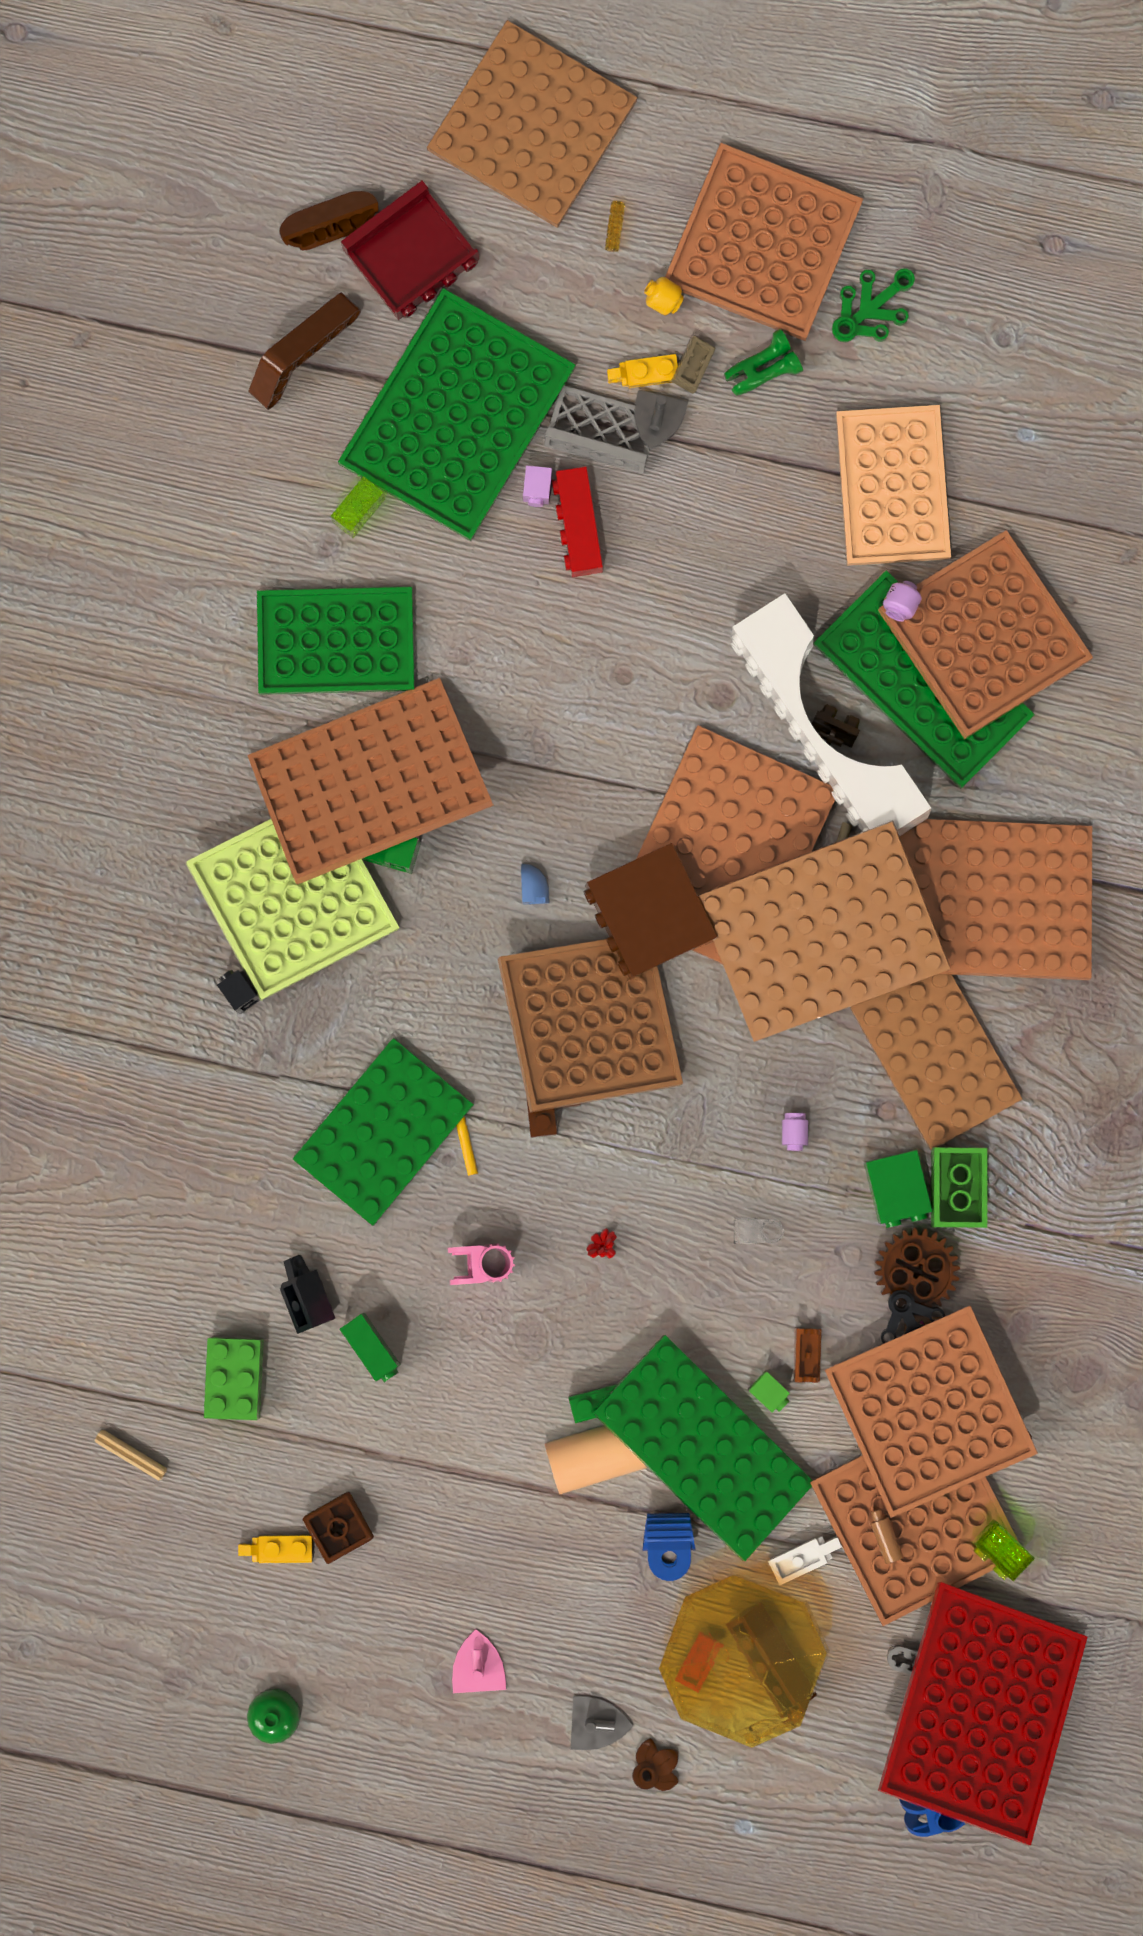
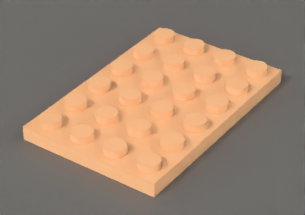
(893, 485)

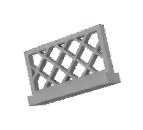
(589, 446)

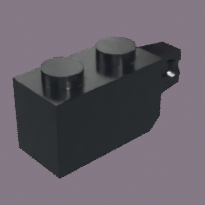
(305, 1296)

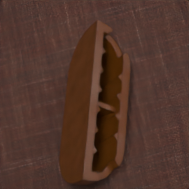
(328, 220)

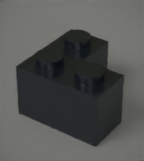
(238, 990)

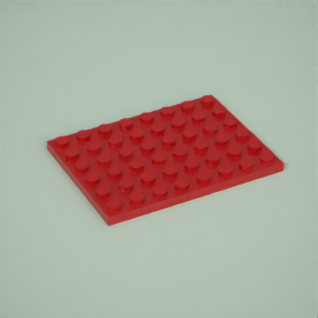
(983, 1714)

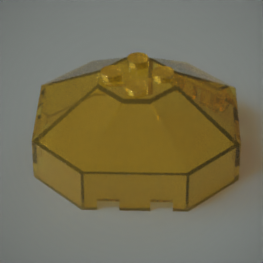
(744, 1660)

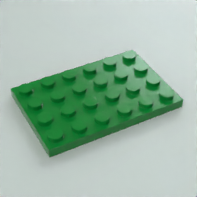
(335, 640)
(383, 1132)

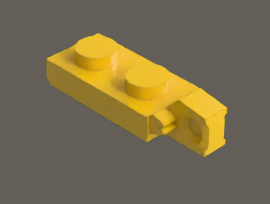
(644, 371)
(279, 1549)

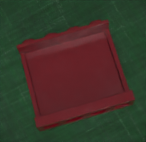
(410, 251)

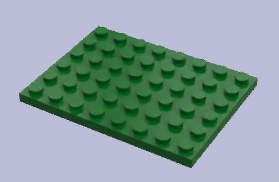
(457, 414)

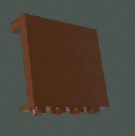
(649, 911)

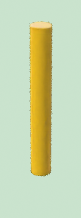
(466, 1147)

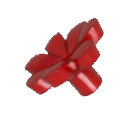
(602, 1244)

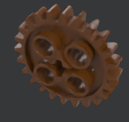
(927, 1248)

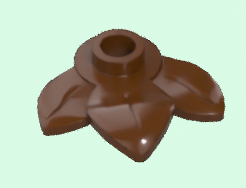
(658, 1764)

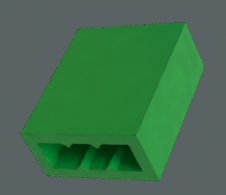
(898, 1188)
(370, 1348)

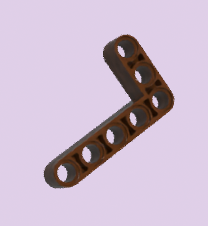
(298, 346)

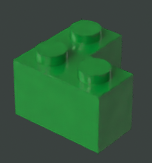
(398, 857)

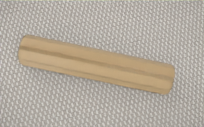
(130, 1455)

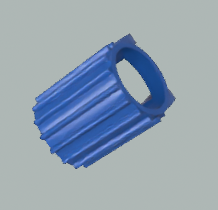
(668, 1533)
(936, 1822)

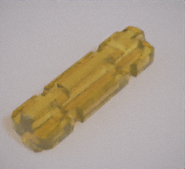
(614, 226)

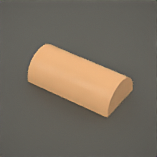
(589, 1459)

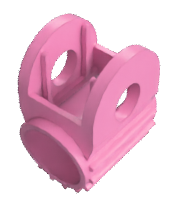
(474, 1260)

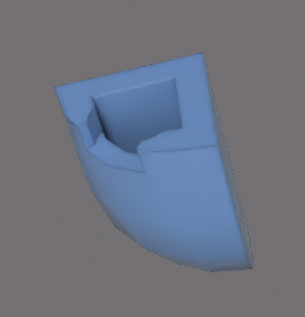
(534, 886)

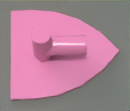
(478, 1666)

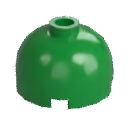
(273, 1716)

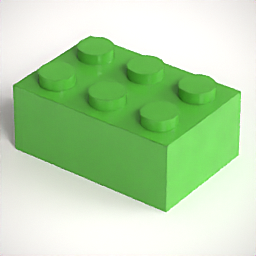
(959, 1187)
(233, 1378)

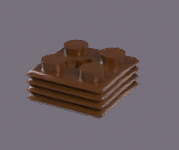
(330, 1543)

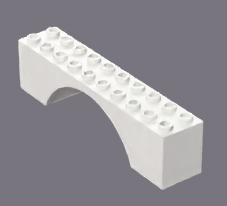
(775, 649)

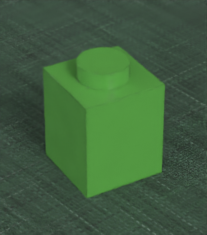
(769, 1392)

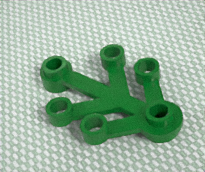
(870, 308)

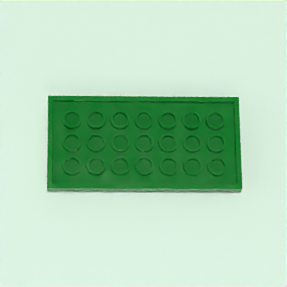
(880, 668)
(703, 1447)

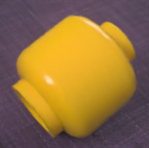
(663, 296)

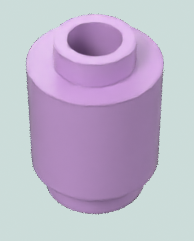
(795, 1131)

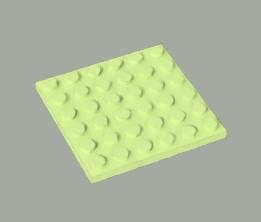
(284, 927)

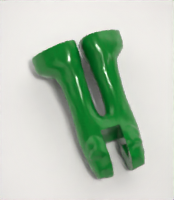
(778, 347)

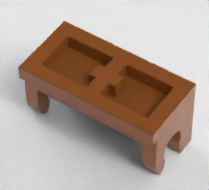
(807, 1355)

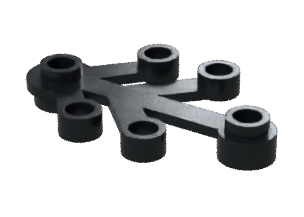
(906, 1313)

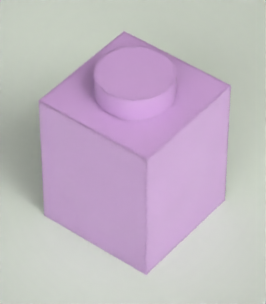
(537, 485)

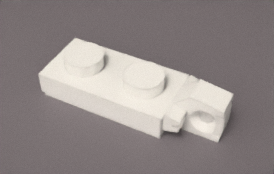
(803, 1558)

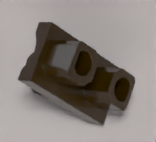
(834, 730)

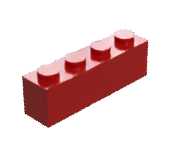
(578, 521)

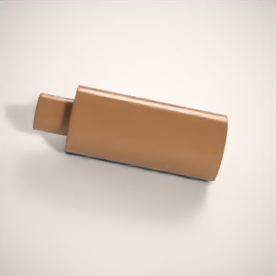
(885, 1537)

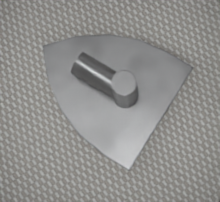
(657, 417)
(596, 1723)

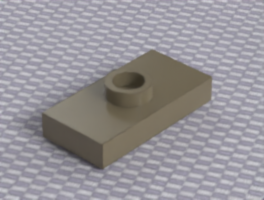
(693, 364)

